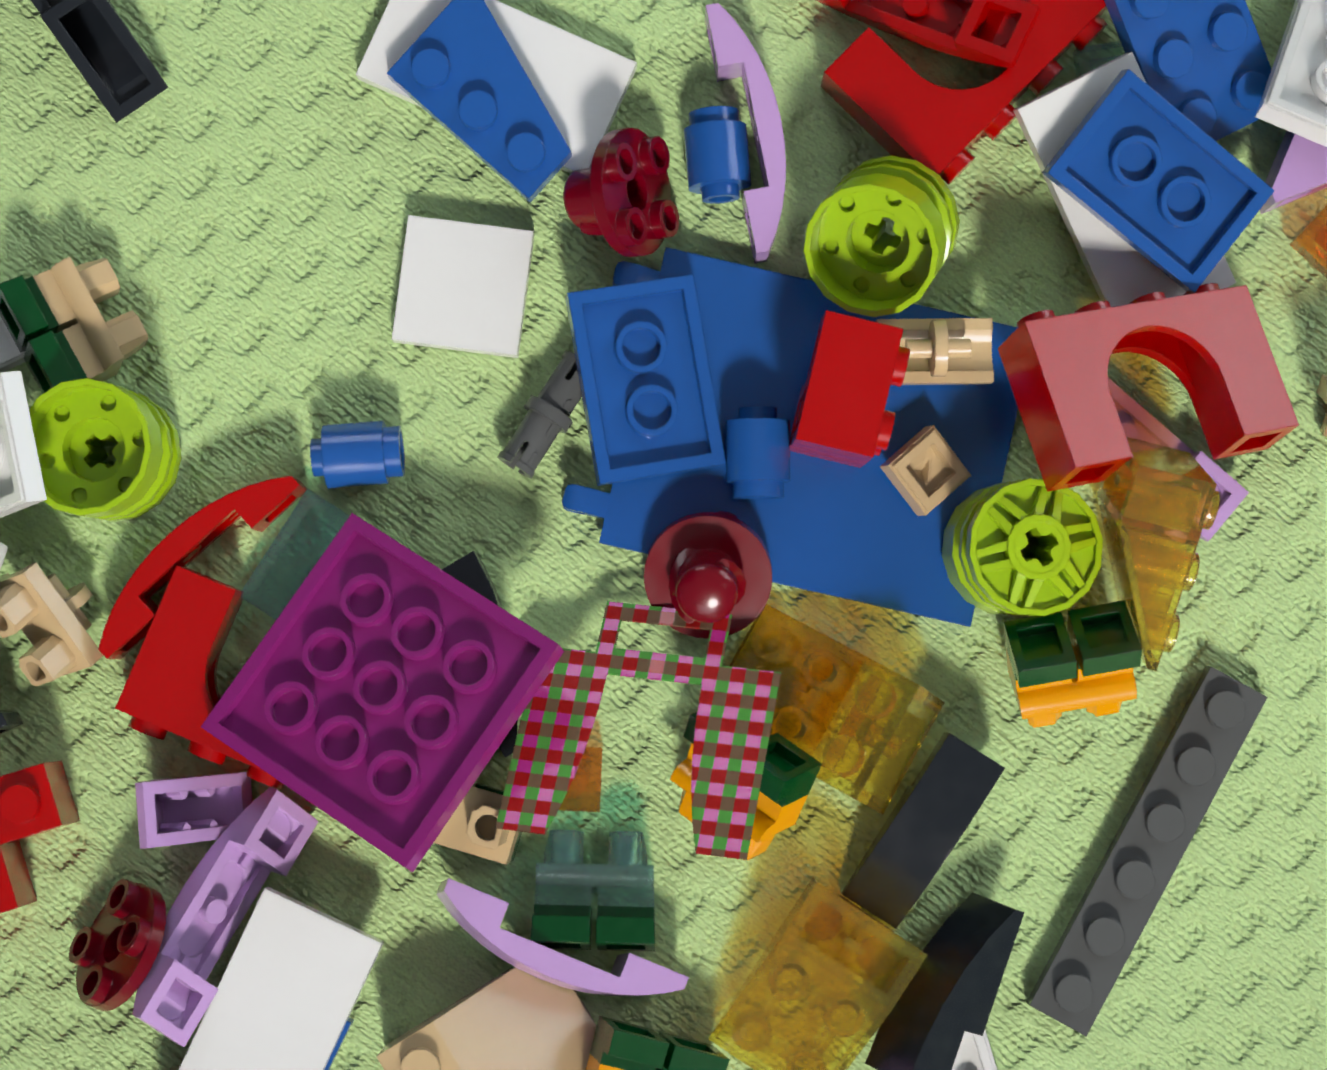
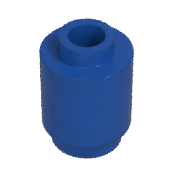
(717, 154)
(758, 453)
(358, 454)

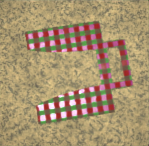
(728, 737)

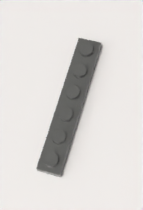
(1146, 850)

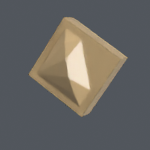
(925, 470)

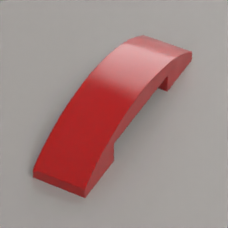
(969, 29)
(135, 610)

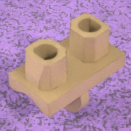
(947, 350)
(50, 621)

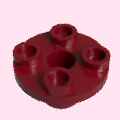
(625, 193)
(709, 569)
(119, 945)

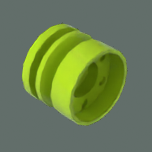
(863, 264)
(70, 433)
(992, 528)

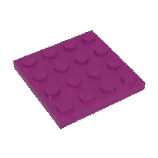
(383, 691)

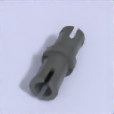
(545, 418)

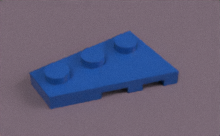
(482, 96)

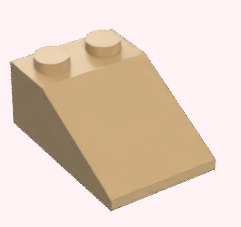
(500, 1026)

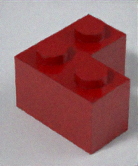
(847, 390)
(30, 804)

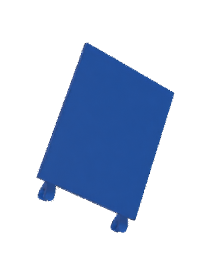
(838, 524)

